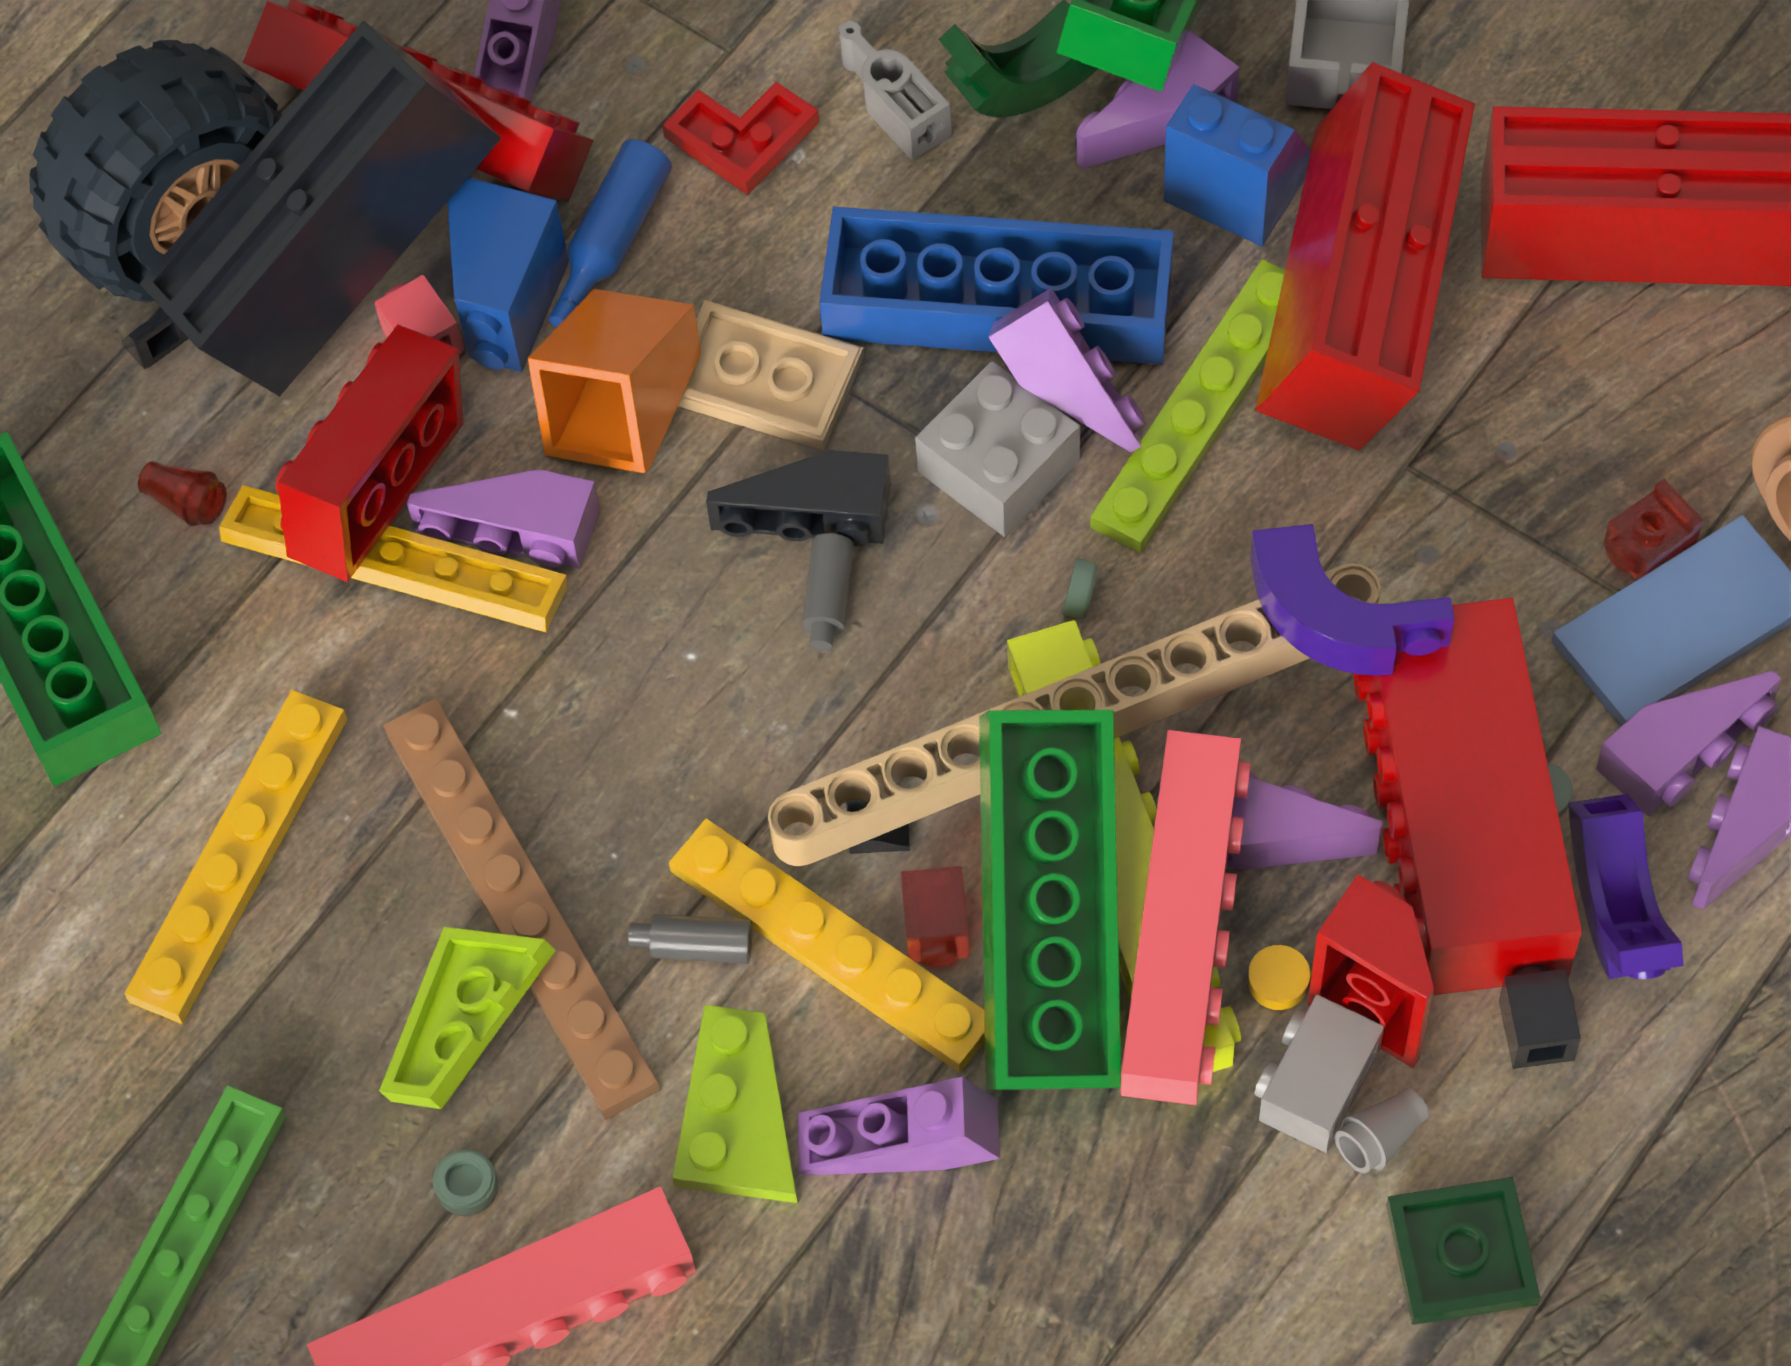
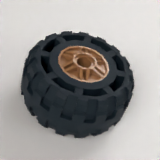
(143, 157)

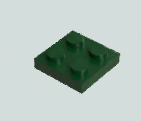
(1462, 1251)

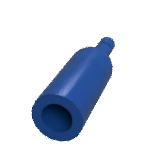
(612, 221)

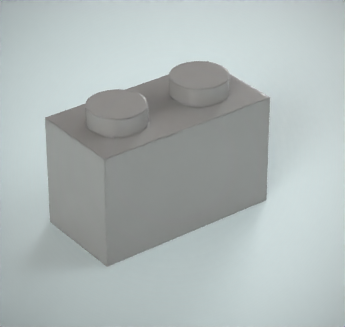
(1319, 1072)

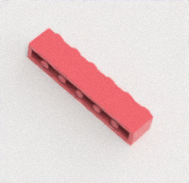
(1182, 918)
(525, 1294)

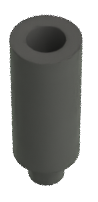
(827, 589)
(694, 938)

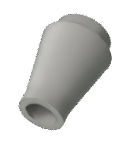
(1378, 1132)

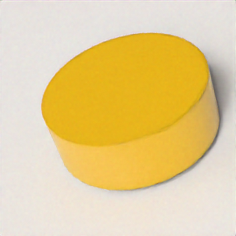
(1278, 977)

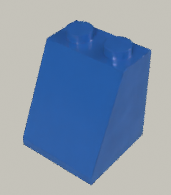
(1231, 164)
(504, 269)

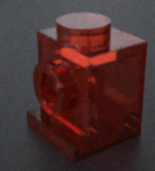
(1671, 528)

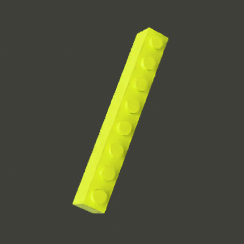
(1053, 656)

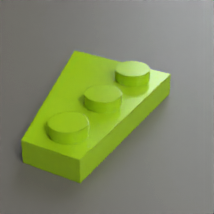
(458, 1010)
(733, 1112)

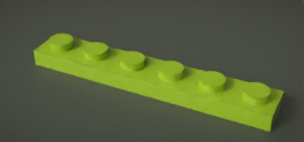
(1192, 415)

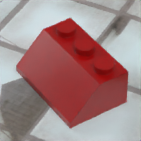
(1376, 965)

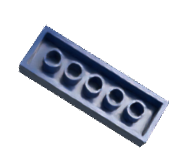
(955, 275)

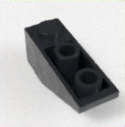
(808, 498)

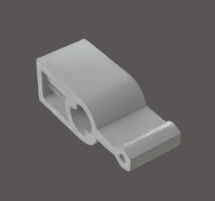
(896, 93)

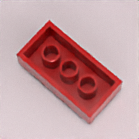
(370, 452)

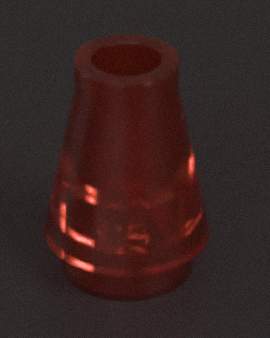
(186, 492)

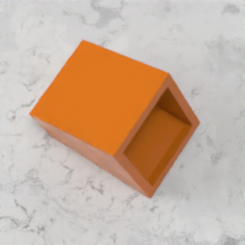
(614, 378)

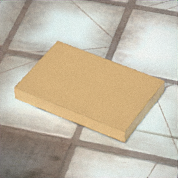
(770, 375)

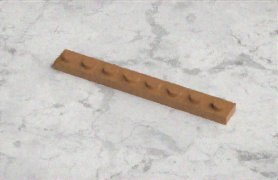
(521, 907)

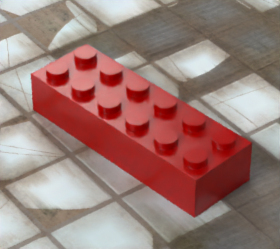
(536, 147)

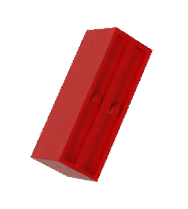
(1637, 196)
(1366, 258)
(1472, 804)

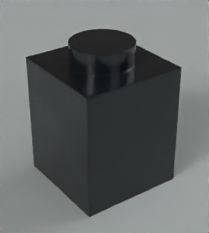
(1539, 1017)

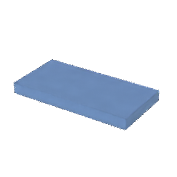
(1680, 621)

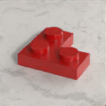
(745, 146)

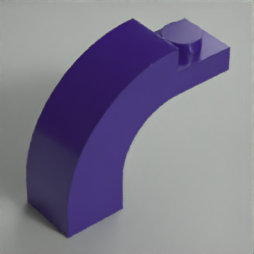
(1331, 624)
(1618, 889)

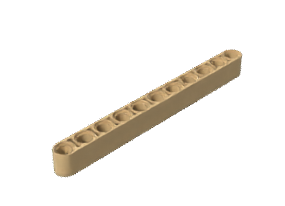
(1092, 689)

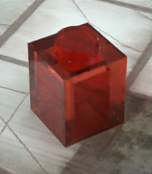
(935, 915)

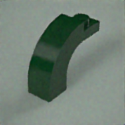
(1017, 73)

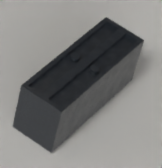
(319, 210)

